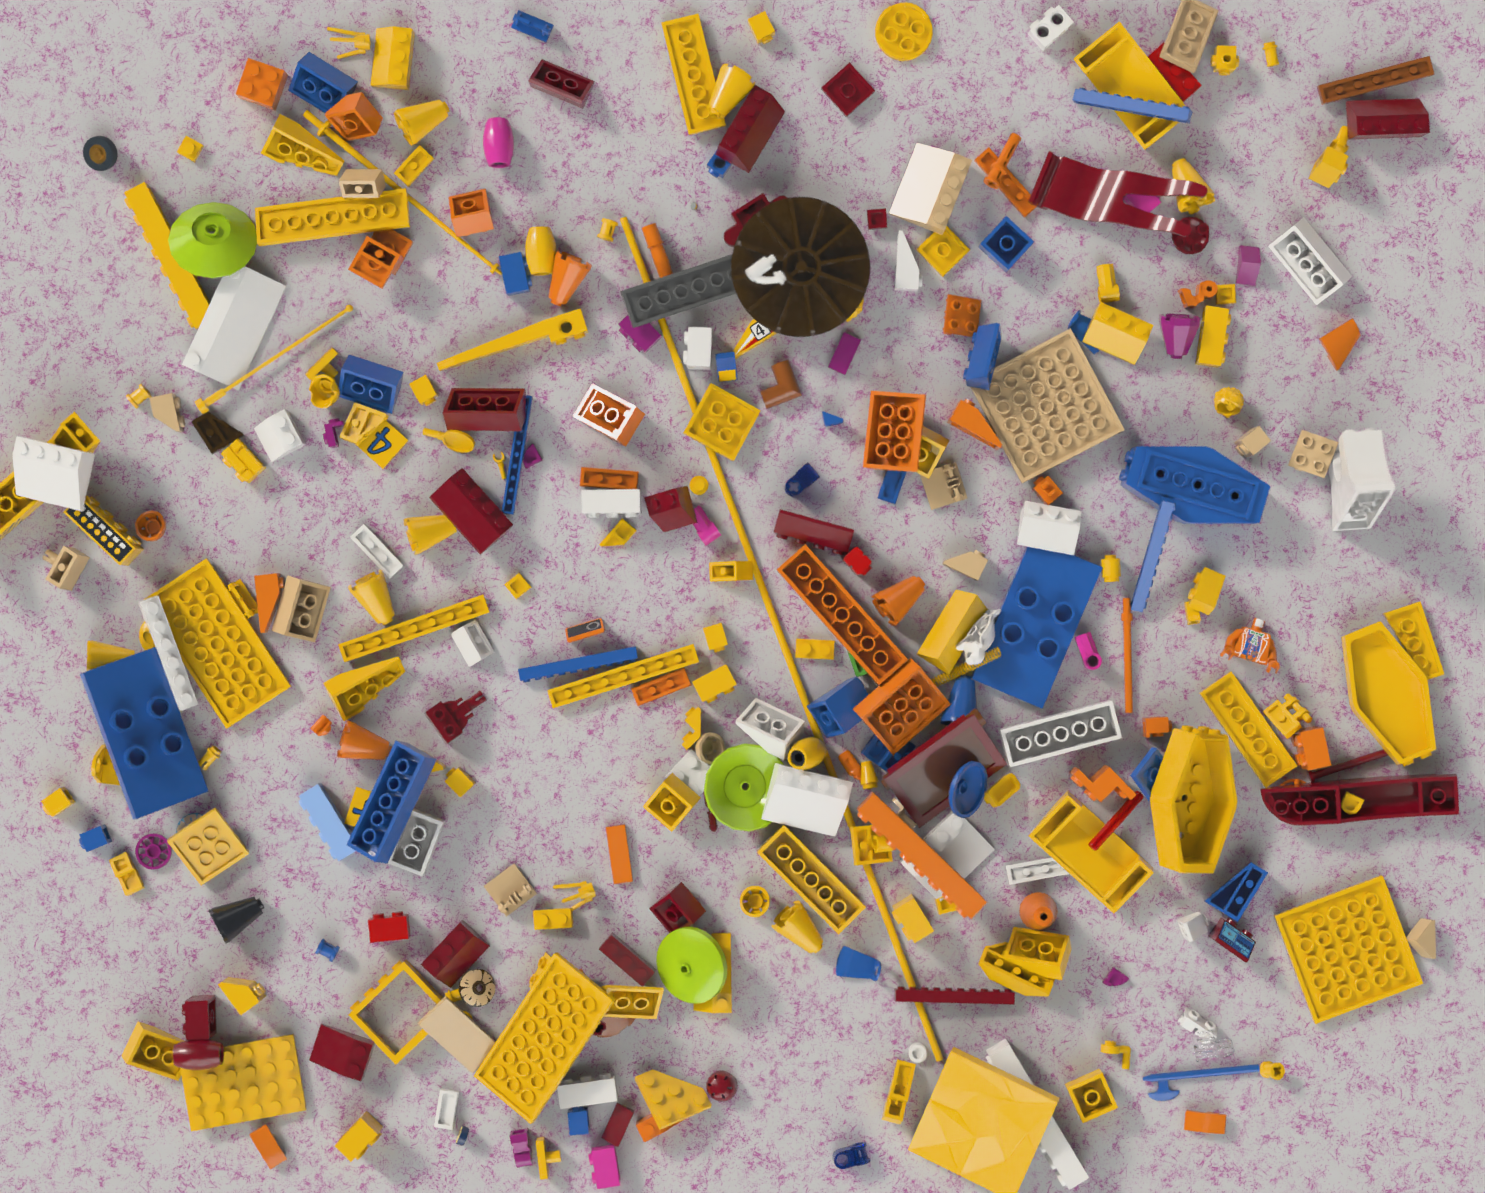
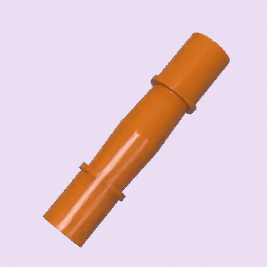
(657, 250)

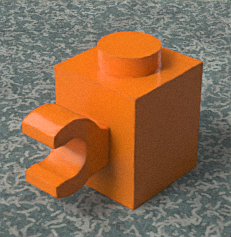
(1046, 490)

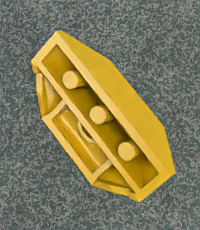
(1012, 975)

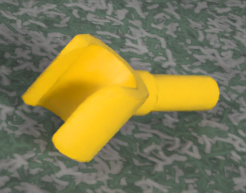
(501, 465)

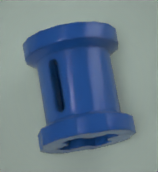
(327, 950)

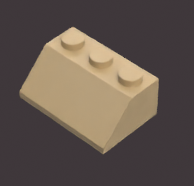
(301, 609)

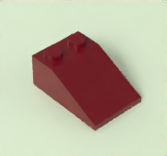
(342, 1052)

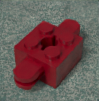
(743, 214)

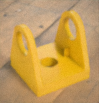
(102, 767)

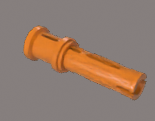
(999, 168)

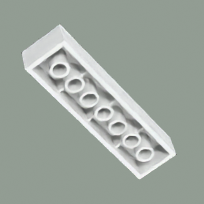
(1058, 1150)

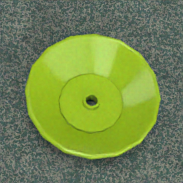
(213, 253)
(724, 781)

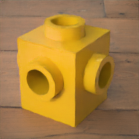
(1224, 60)

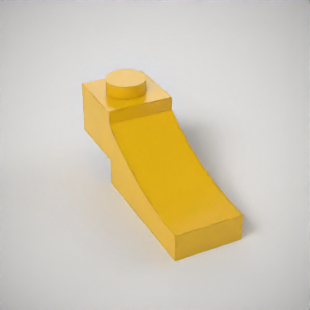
(898, 1092)

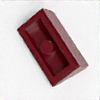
(617, 1124)

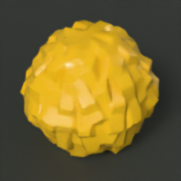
(1228, 401)

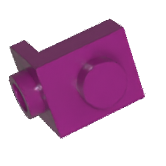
(330, 433)

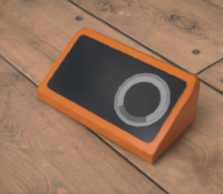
(585, 630)

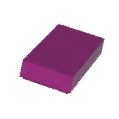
(844, 353)

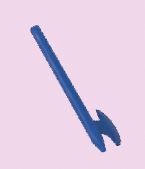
(1164, 1093)

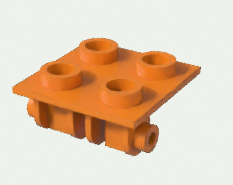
(961, 315)

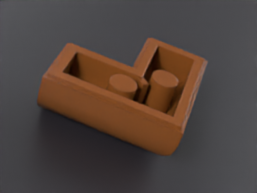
(786, 387)

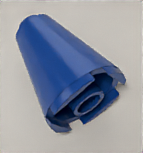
(961, 699)

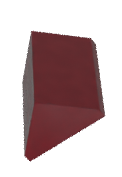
(561, 83)

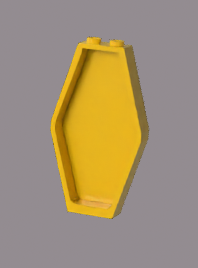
(1388, 693)

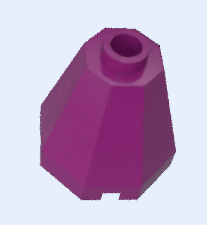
(1178, 333)

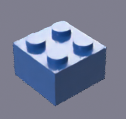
(1006, 244)

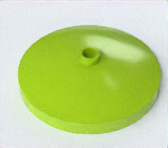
(691, 965)

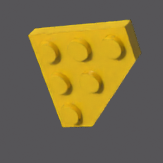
(671, 1098)

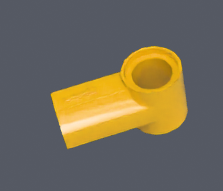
(1108, 289)

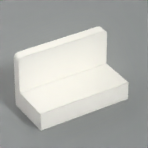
(472, 643)

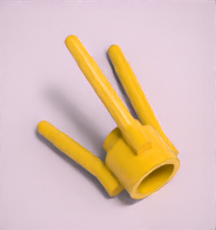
(360, 40)
(585, 892)

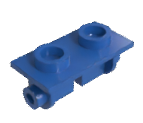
(532, 26)

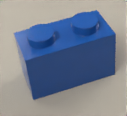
(514, 273)

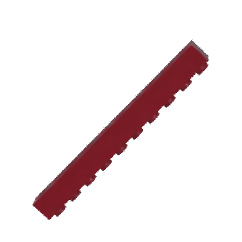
(948, 995)

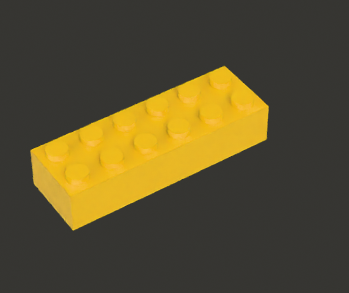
(811, 879)

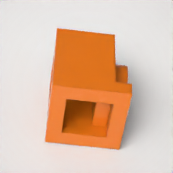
(1156, 726)

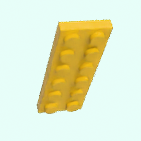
(691, 71)
(1248, 729)

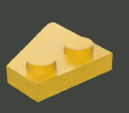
(361, 423)

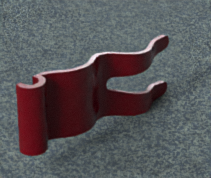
(1098, 194)

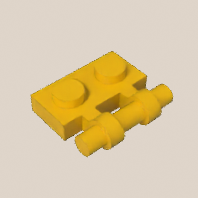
(1283, 719)

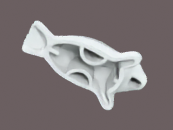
(979, 638)

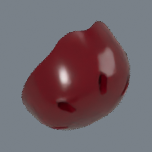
(720, 1086)

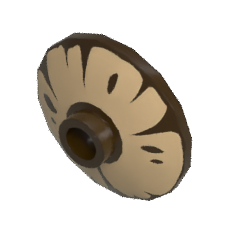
(468, 987)

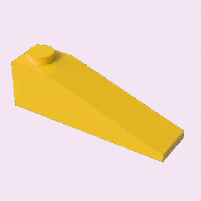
(296, 145)
(357, 687)
(723, 1000)

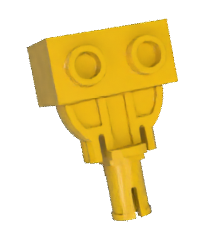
(1332, 161)

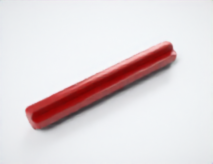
(1115, 821)

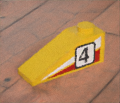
(752, 337)

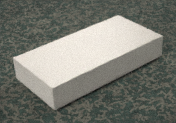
(446, 1109)

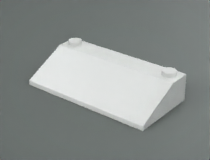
(234, 326)

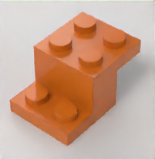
(380, 256)
(1102, 784)

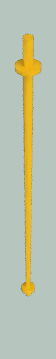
(324, 128)

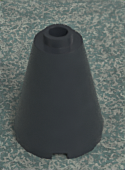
(236, 916)

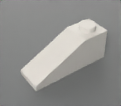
(906, 270)

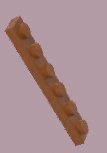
(1375, 80)

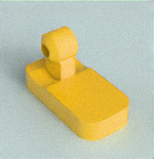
(1002, 790)

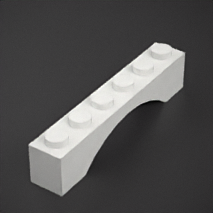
(168, 652)

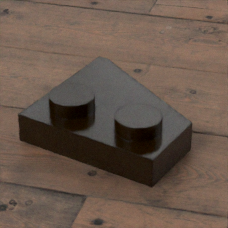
(215, 432)

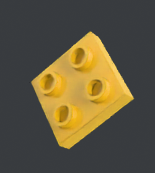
(869, 847)

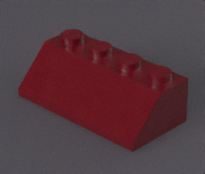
(1386, 119)
(750, 129)
(485, 409)
(471, 511)
(814, 531)

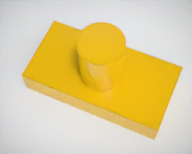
(323, 365)
(545, 1157)

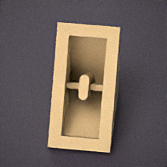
(1423, 938)

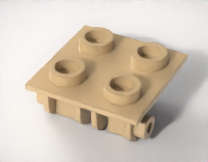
(1313, 454)
(944, 486)
(510, 890)

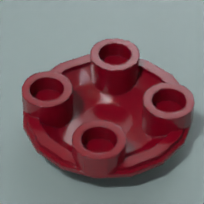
(1196, 240)

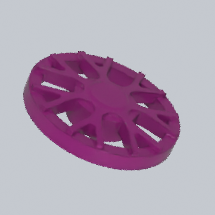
(153, 851)

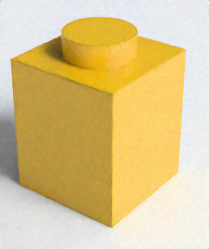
(761, 28)
(424, 390)
(715, 637)
(459, 781)
(57, 802)

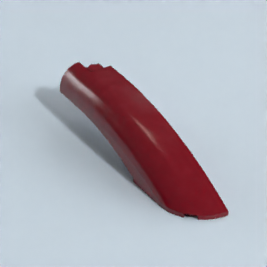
(1383, 798)

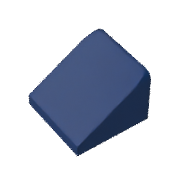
(830, 420)

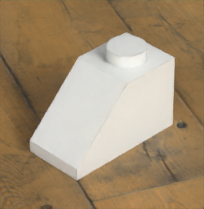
(1193, 926)

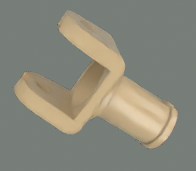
(901, 813)

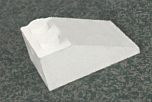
(771, 727)

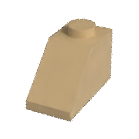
(969, 564)

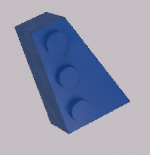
(1238, 891)

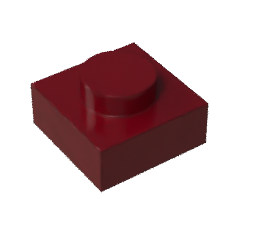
(877, 219)

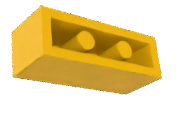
(1213, 336)

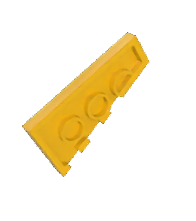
(1414, 634)

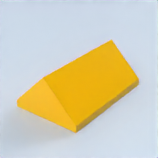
(634, 1001)

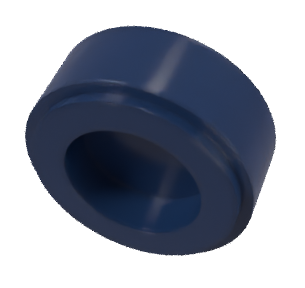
(462, 1136)

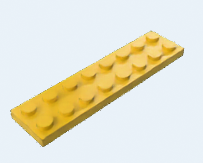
(331, 217)

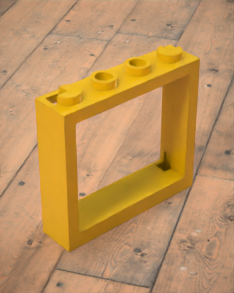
(372, 993)

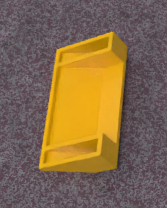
(1121, 67)
(1108, 873)

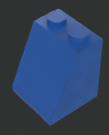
(835, 708)

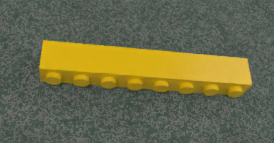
(157, 231)

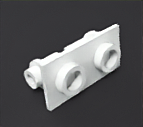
(1192, 1019)

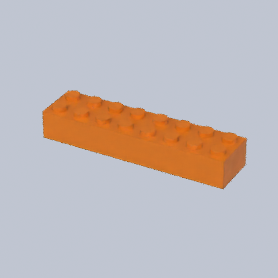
(842, 615)
(925, 859)

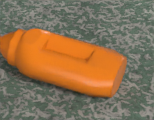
(850, 764)

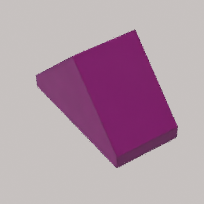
(1248, 265)

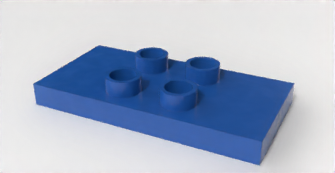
(1037, 623)
(144, 733)

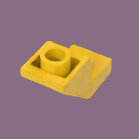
(694, 720)

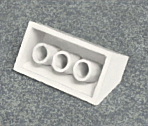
(1310, 261)

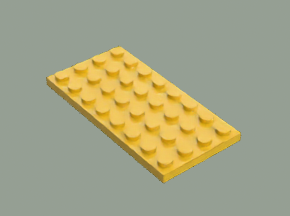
(220, 644)
(544, 1037)

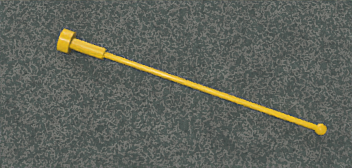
(203, 405)

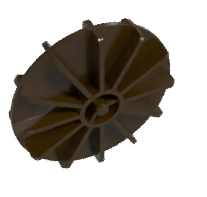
(819, 256)

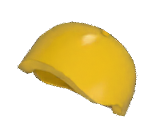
(755, 901)

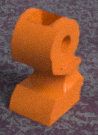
(1203, 291)

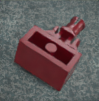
(450, 718)

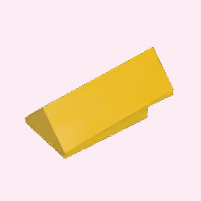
(950, 629)

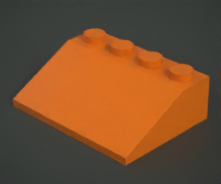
(894, 431)
(902, 706)

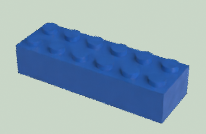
(391, 802)

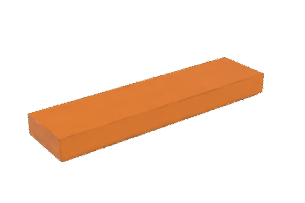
(1009, 185)

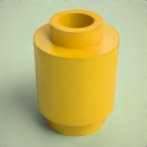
(1111, 568)

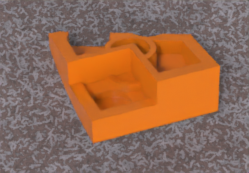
(1340, 342)

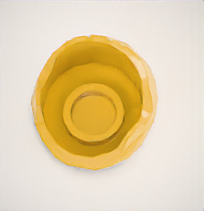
(324, 391)

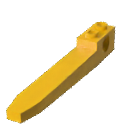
(547, 328)

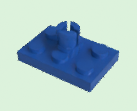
(1146, 771)

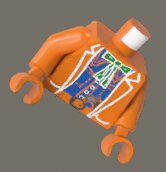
(1252, 645)

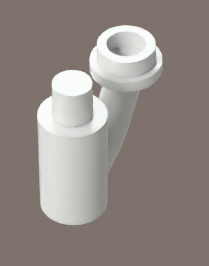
(762, 266)

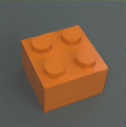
(261, 84)
(1311, 748)

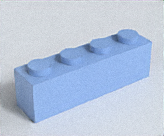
(328, 820)

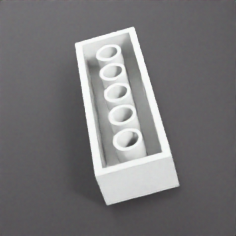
(1060, 733)

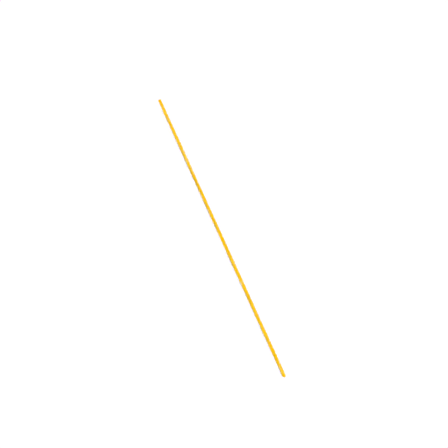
(781, 639)

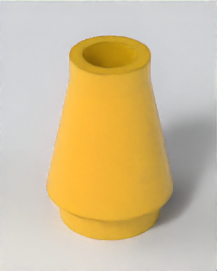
(868, 776)

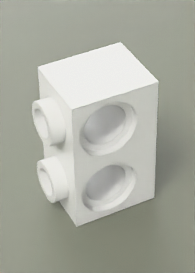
(1053, 30)

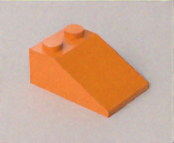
(609, 415)
(970, 420)

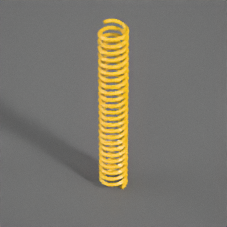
(961, 667)

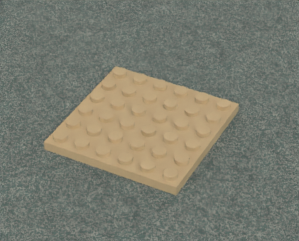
(1047, 406)

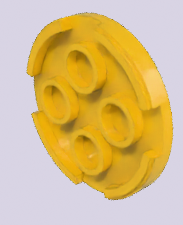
(903, 31)

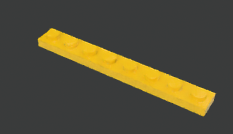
(413, 628)
(623, 676)

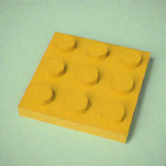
(721, 422)
(208, 846)

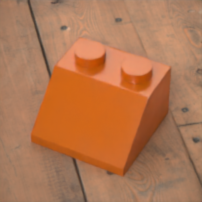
(354, 117)
(470, 213)

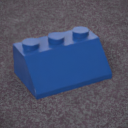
(320, 82)
(983, 356)
(370, 383)

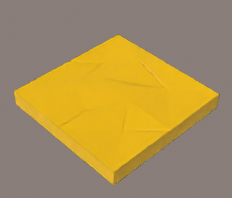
(983, 1123)

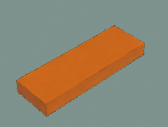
(608, 478)
(661, 686)
(619, 854)

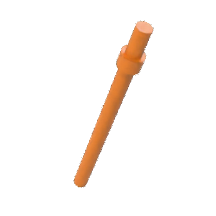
(1127, 617)

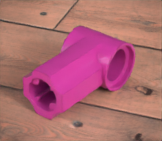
(705, 529)
(1087, 648)

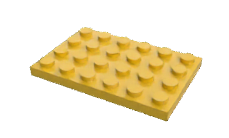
(251, 1084)

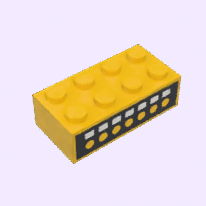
(106, 532)

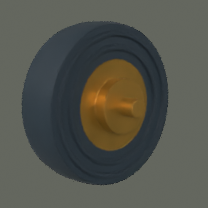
(100, 153)

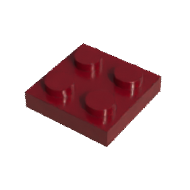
(847, 89)

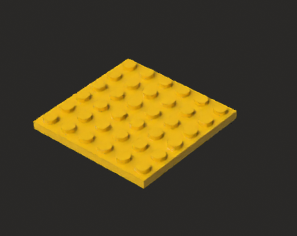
(1348, 949)

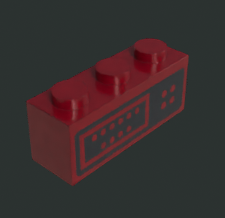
(627, 959)

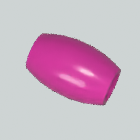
(498, 142)

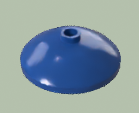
(967, 789)

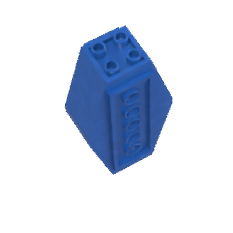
(1184, 467)

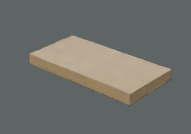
(1189, 34)
(457, 1034)

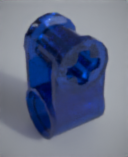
(803, 478)
(853, 1156)

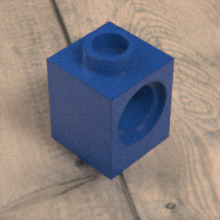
(715, 171)
(94, 838)
(578, 1121)

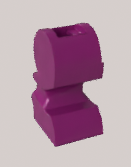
(521, 1149)

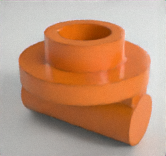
(322, 726)

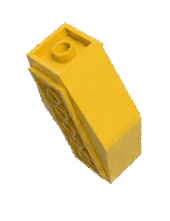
(1202, 769)

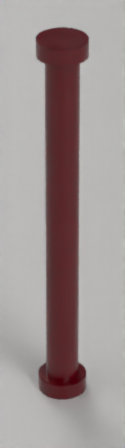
(1346, 765)

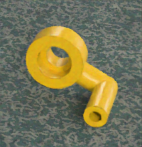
(1111, 1048)

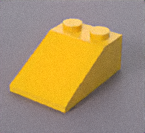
(1039, 952)
(152, 1051)

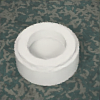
(917, 1052)

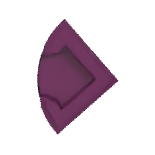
(531, 457)
(1115, 978)

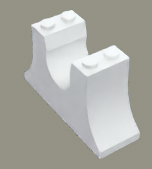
(1359, 480)

